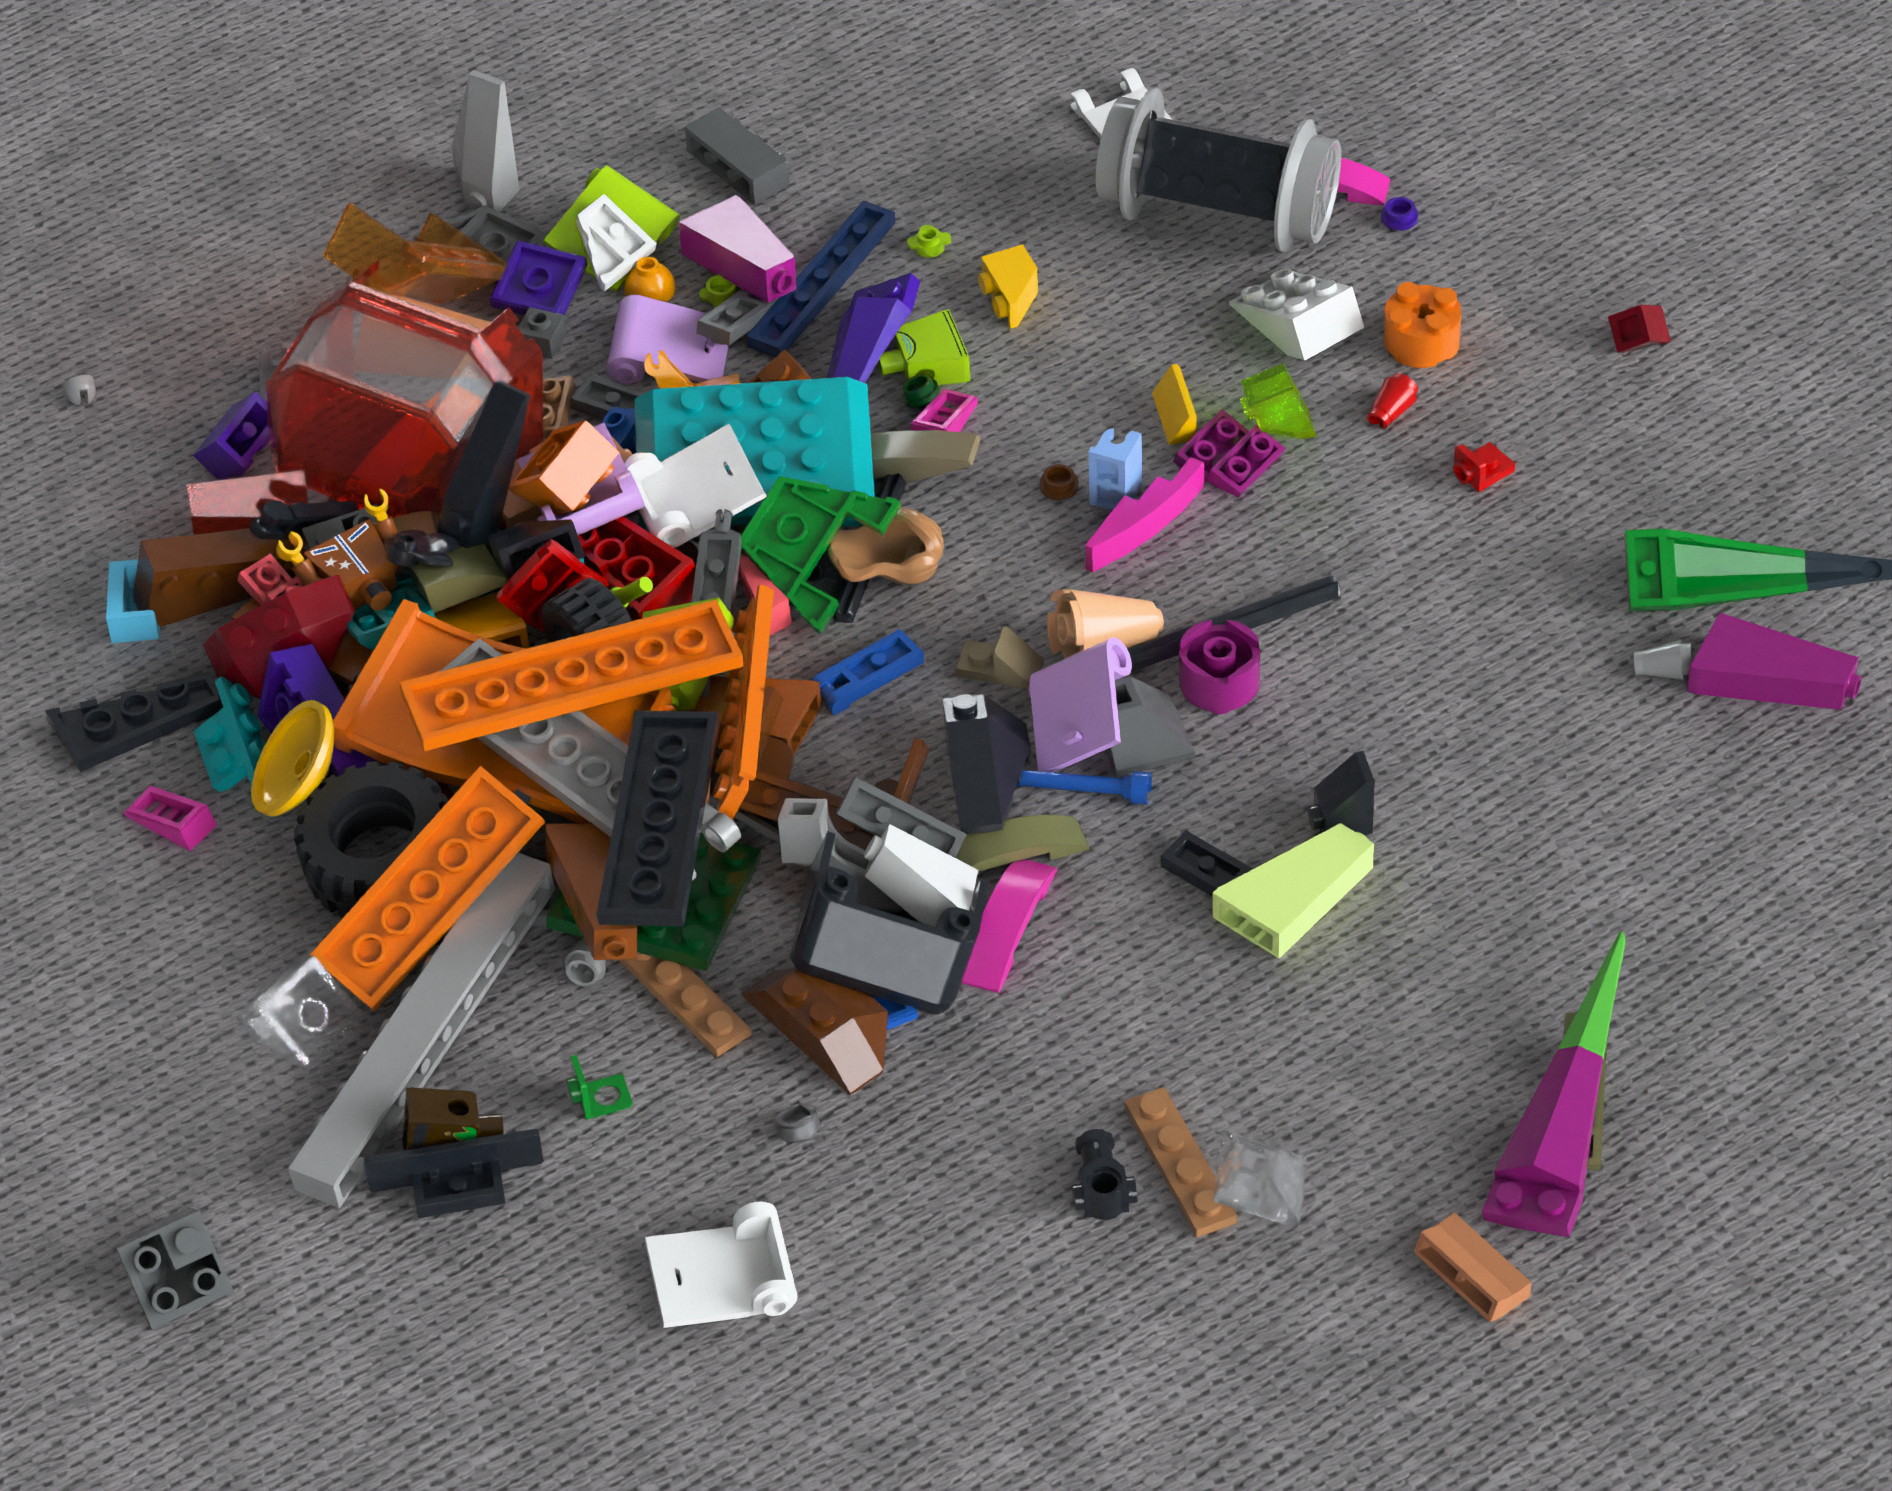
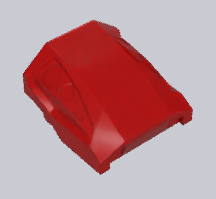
(542, 578)

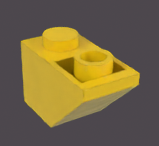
(1010, 281)

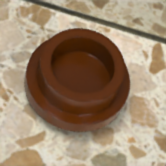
(1059, 482)

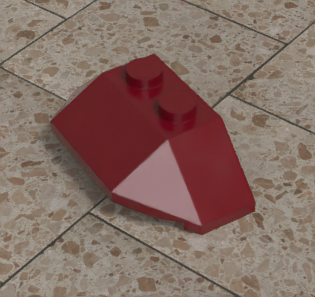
(297, 618)

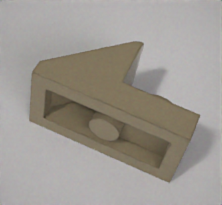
(1006, 663)

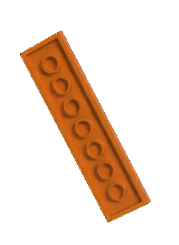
(570, 675)

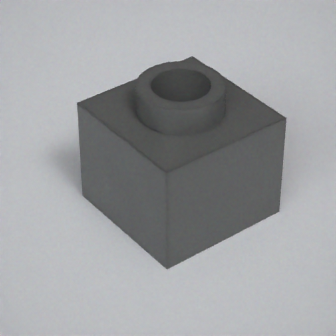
(545, 328)

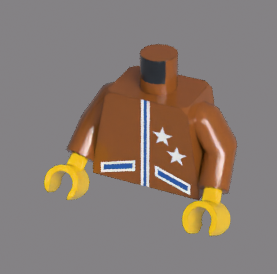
(354, 556)

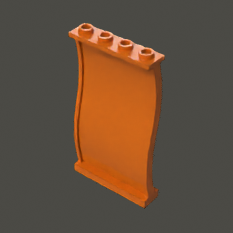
(379, 724)

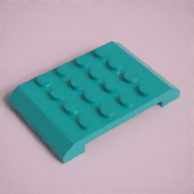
(785, 428)

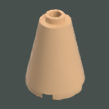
(1090, 618)

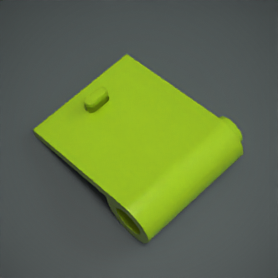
(641, 207)

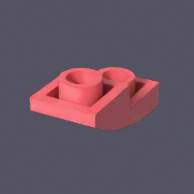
(267, 580)

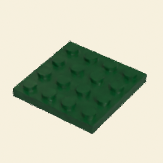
(711, 906)

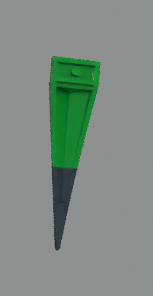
(1695, 570)

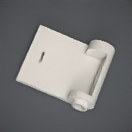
(693, 485)
(723, 1270)

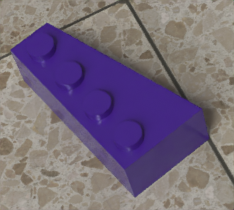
(297, 677)

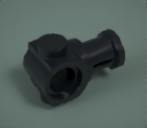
(1103, 1184)

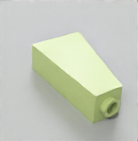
(1295, 889)

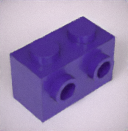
(236, 438)

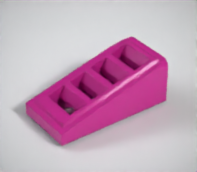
(929, 417)
(188, 832)

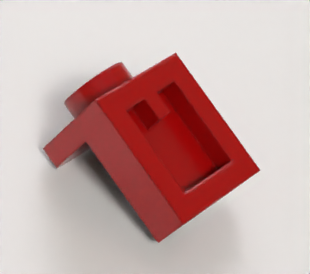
(1481, 466)

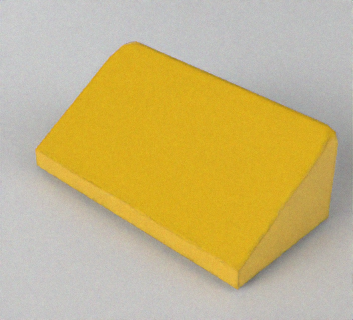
(1175, 407)

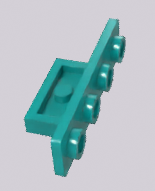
(230, 738)

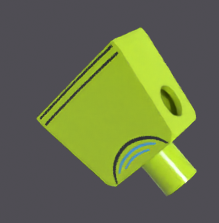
(930, 348)

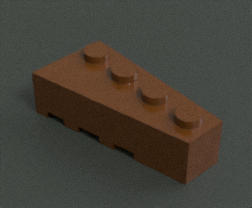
(198, 572)

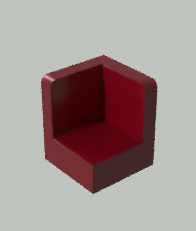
(1639, 327)

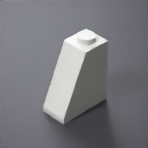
(918, 875)

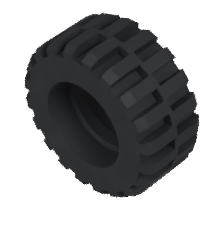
(349, 807)

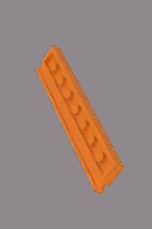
(745, 704)

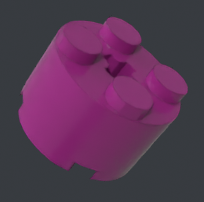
(1219, 666)

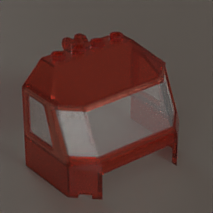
(386, 393)

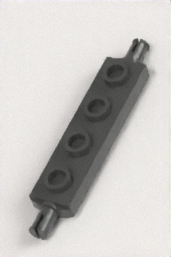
(718, 567)

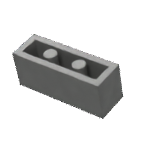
(737, 155)

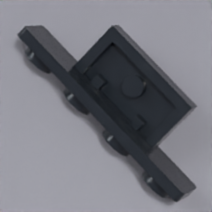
(455, 1173)

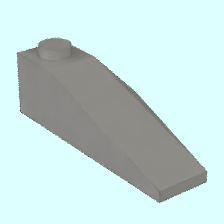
(485, 145)

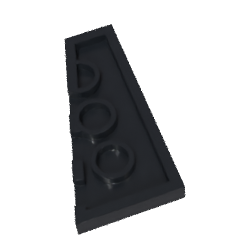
(117, 726)

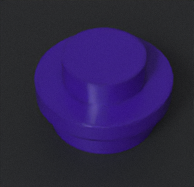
(1399, 214)

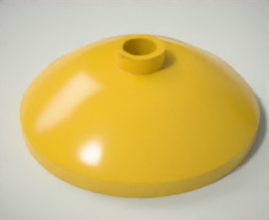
(294, 759)

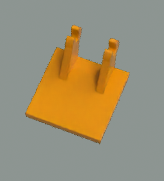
(669, 376)

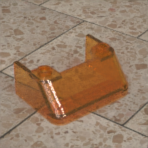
(436, 266)

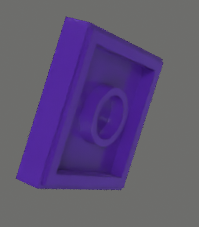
(538, 279)

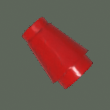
(1393, 399)

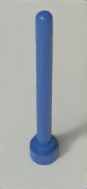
(1131, 786)

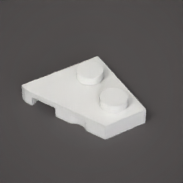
(612, 241)

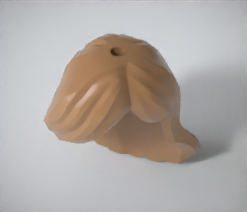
(904, 554)

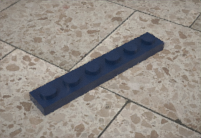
(821, 279)

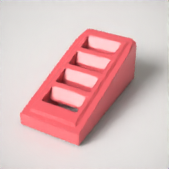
(750, 579)

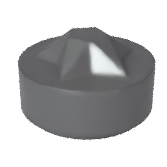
(797, 1122)

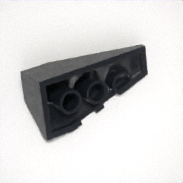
(480, 469)
(985, 759)

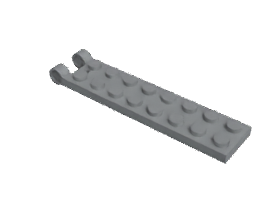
(578, 762)

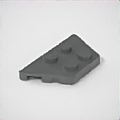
(495, 231)

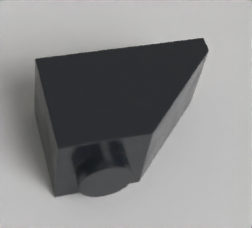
(518, 543)
(1345, 797)

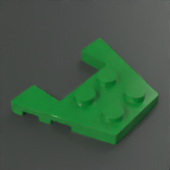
(796, 529)

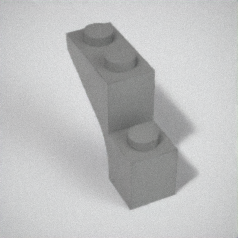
(801, 833)

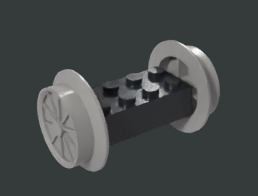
(1218, 169)

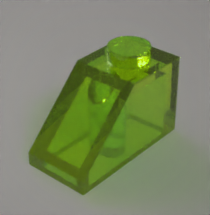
(1277, 404)

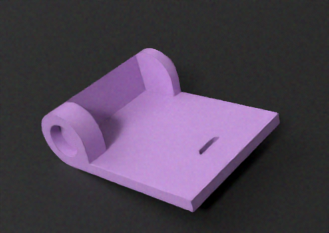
(655, 325)
(609, 499)
(1077, 705)

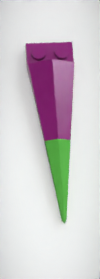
(1546, 1160)

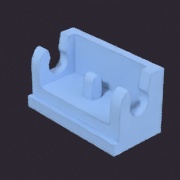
(1115, 469)

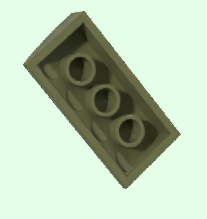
(444, 586)

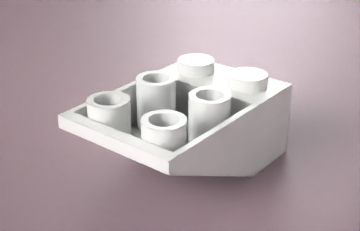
(1300, 312)

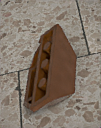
(828, 1022)

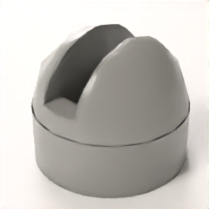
(78, 384)

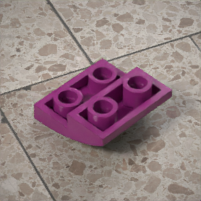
(1231, 453)

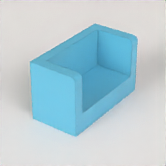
(122, 616)

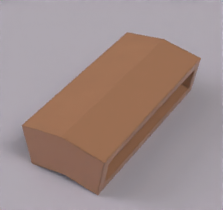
(1472, 1267)

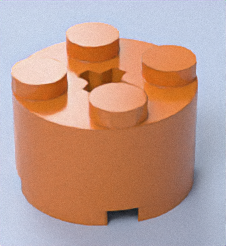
(1422, 325)

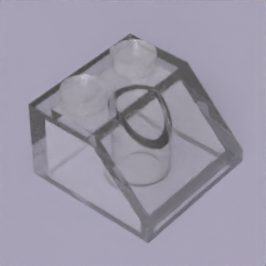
(302, 1015)

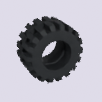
(582, 610)

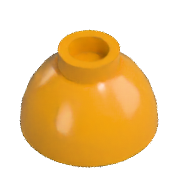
(650, 280)

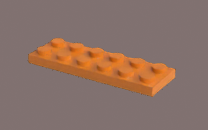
(427, 888)

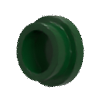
(920, 391)

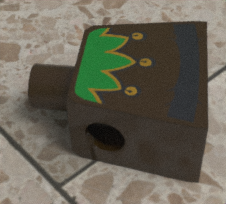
(444, 1117)

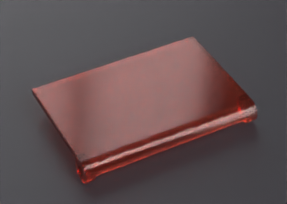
(236, 501)

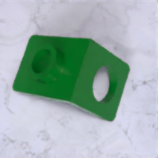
(585, 1092)

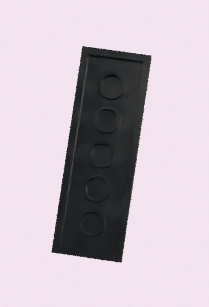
(658, 819)

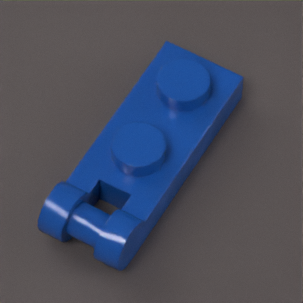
(868, 670)

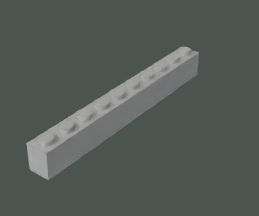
(420, 1031)

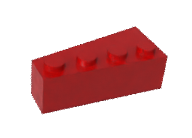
(628, 553)

